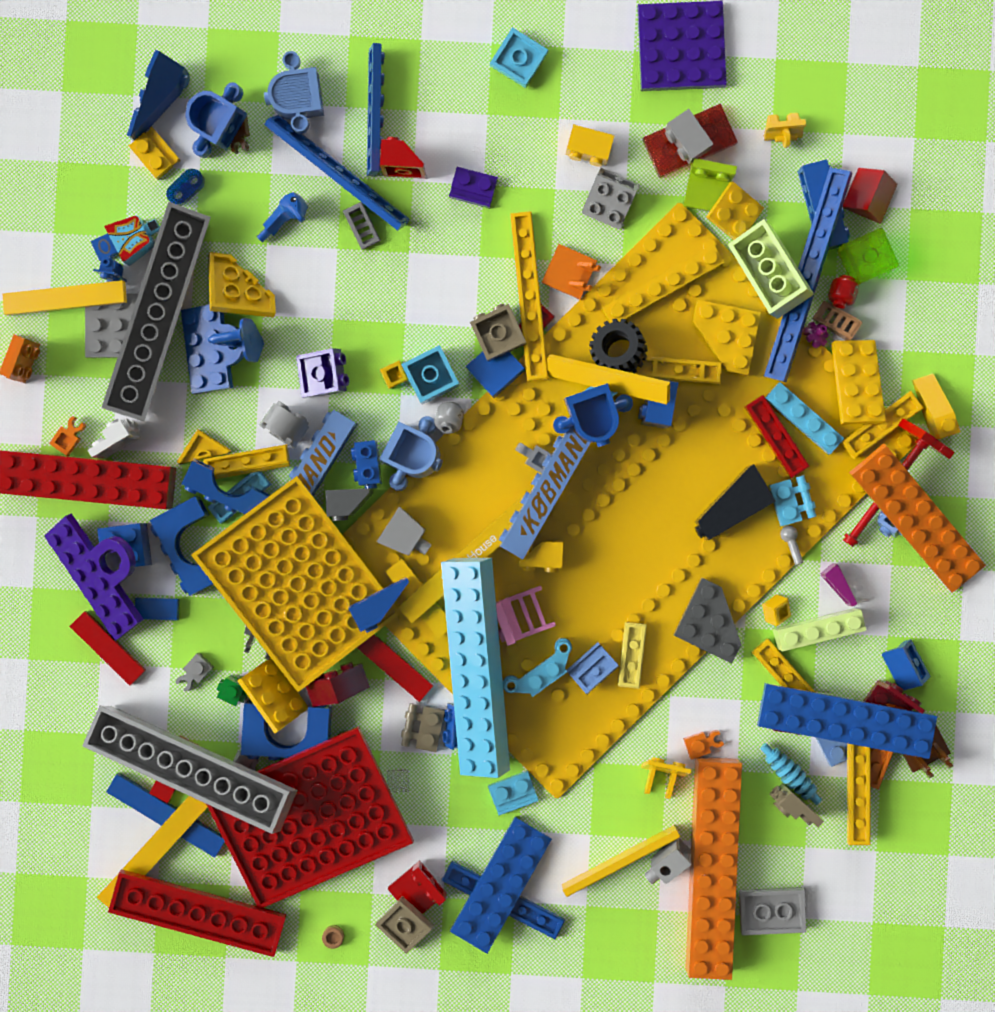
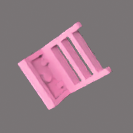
(510, 628)

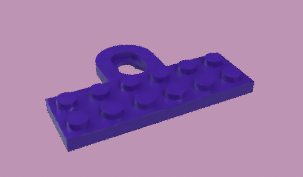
(94, 577)

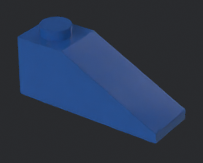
(374, 607)

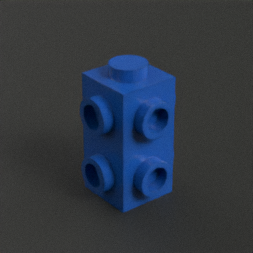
(368, 464)

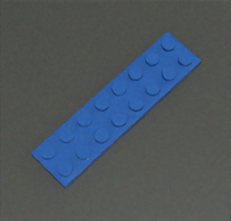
(847, 720)

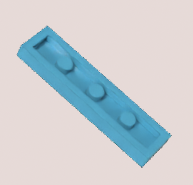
(804, 418)

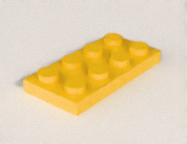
(858, 382)

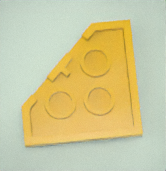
(236, 289)
(728, 333)

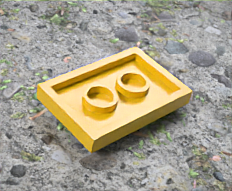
(273, 695)

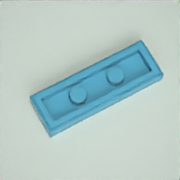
(254, 479)

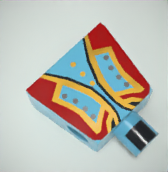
(132, 237)

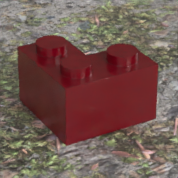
(338, 685)

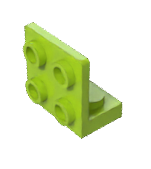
(707, 183)

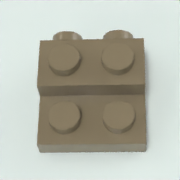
(497, 332)
(791, 805)

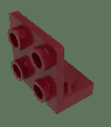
(891, 693)

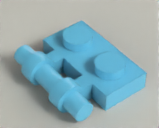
(786, 504)

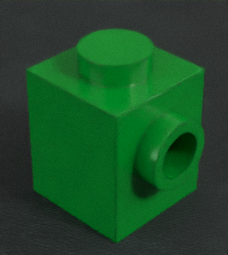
(231, 691)

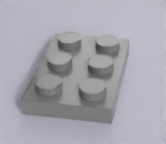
(772, 911)

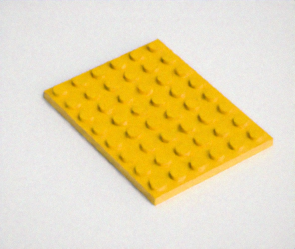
(292, 582)

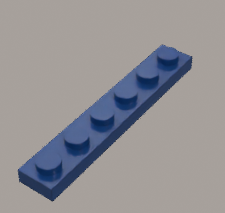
(375, 102)

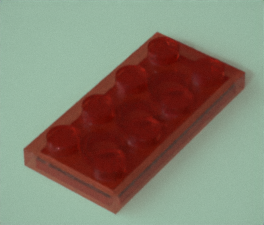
(665, 154)

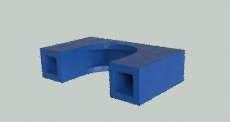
(169, 528)
(258, 741)

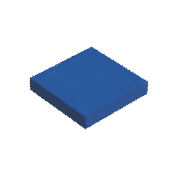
(496, 373)

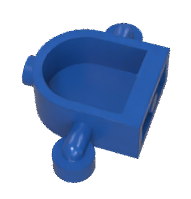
(215, 118)
(593, 414)

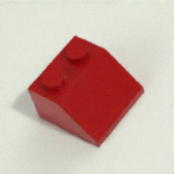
(400, 160)

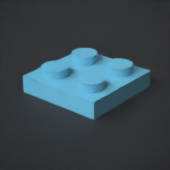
(518, 57)

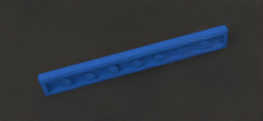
(337, 172)

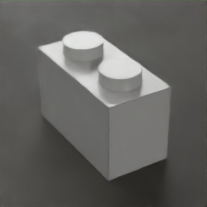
(688, 136)

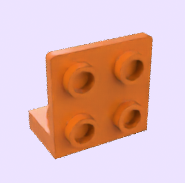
(19, 359)

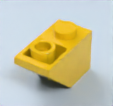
(544, 555)

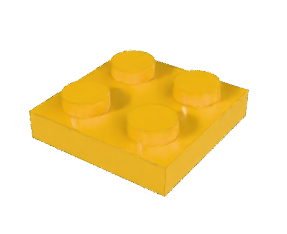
(734, 211)

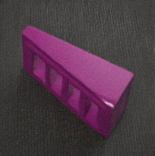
(837, 581)

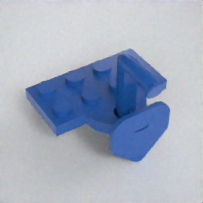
(211, 345)

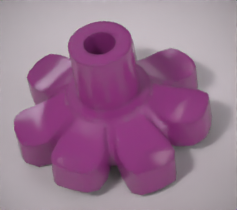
(816, 333)

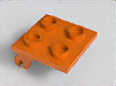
(570, 272)

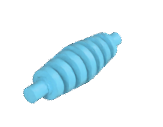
(791, 774)

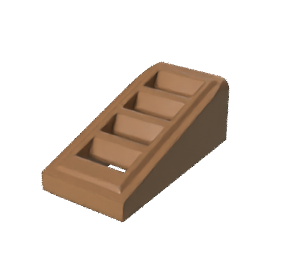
(856, 323)

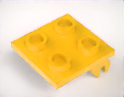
(675, 769)

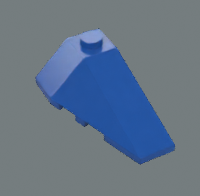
(163, 87)

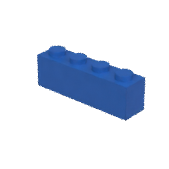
(812, 181)

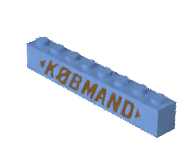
(323, 451)
(544, 494)

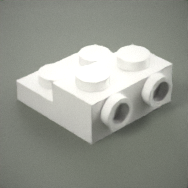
(117, 435)

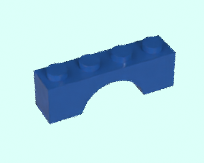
(201, 479)

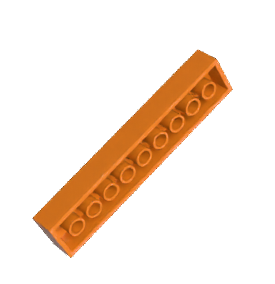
(713, 868)

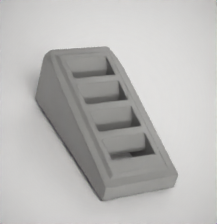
(369, 242)

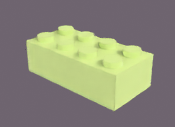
(770, 269)

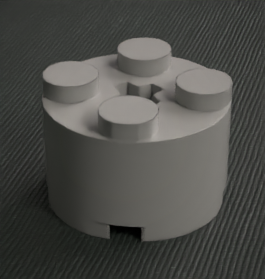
(284, 424)

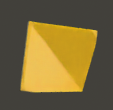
(393, 374)
(776, 610)

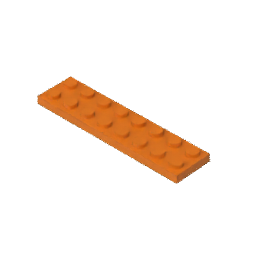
(917, 518)

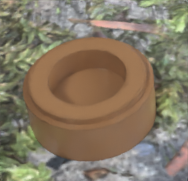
(333, 936)

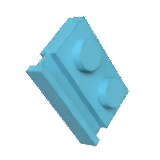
(513, 792)

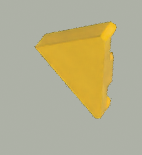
(202, 447)

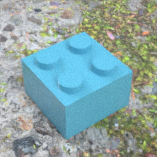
(430, 375)

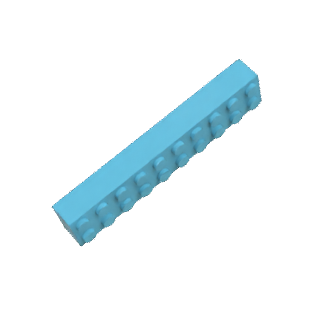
(475, 666)

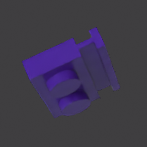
(473, 187)

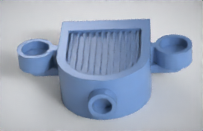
(295, 93)
(412, 452)

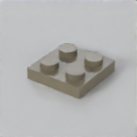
(404, 925)

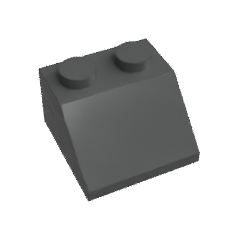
(345, 502)

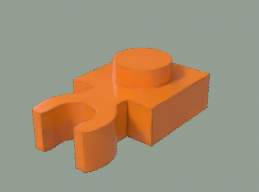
(66, 439)
(699, 744)

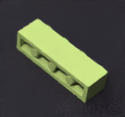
(819, 629)

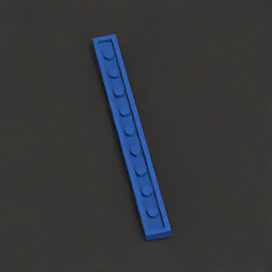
(811, 268)

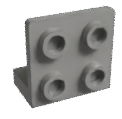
(610, 198)

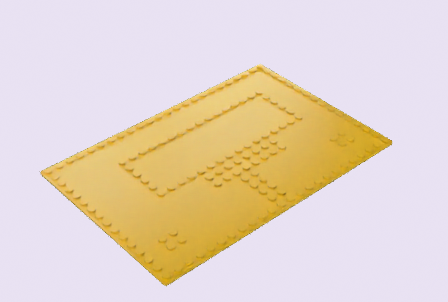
(625, 507)

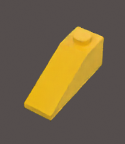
(937, 409)

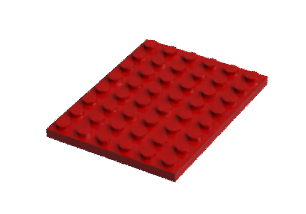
(333, 826)

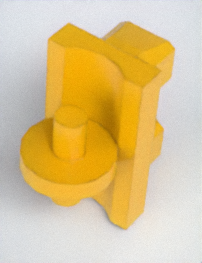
(784, 130)

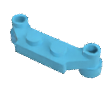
(543, 674)

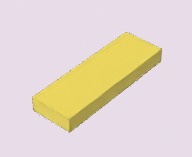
(632, 655)

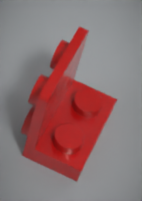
(418, 888)

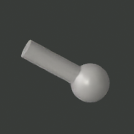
(789, 535)

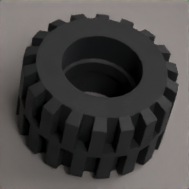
(619, 331)

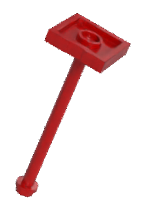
(923, 441)

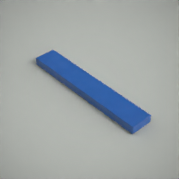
(159, 811)
(524, 909)

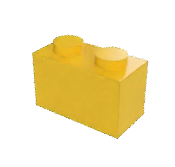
(589, 145)

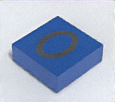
(104, 247)

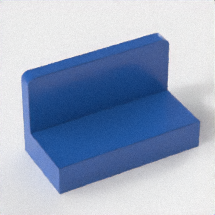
(906, 665)

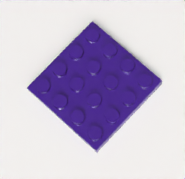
(681, 45)

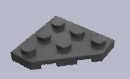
(709, 622)

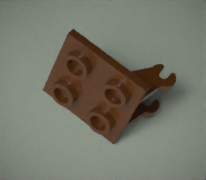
(938, 751)

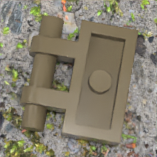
(429, 729)

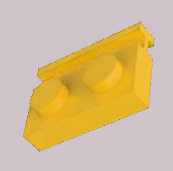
(154, 153)

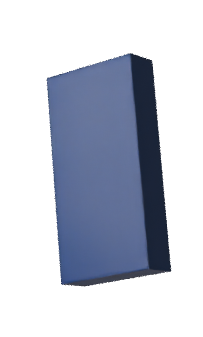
(158, 608)

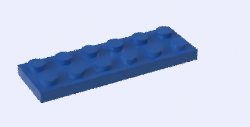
(500, 885)

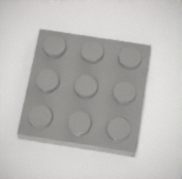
(107, 327)

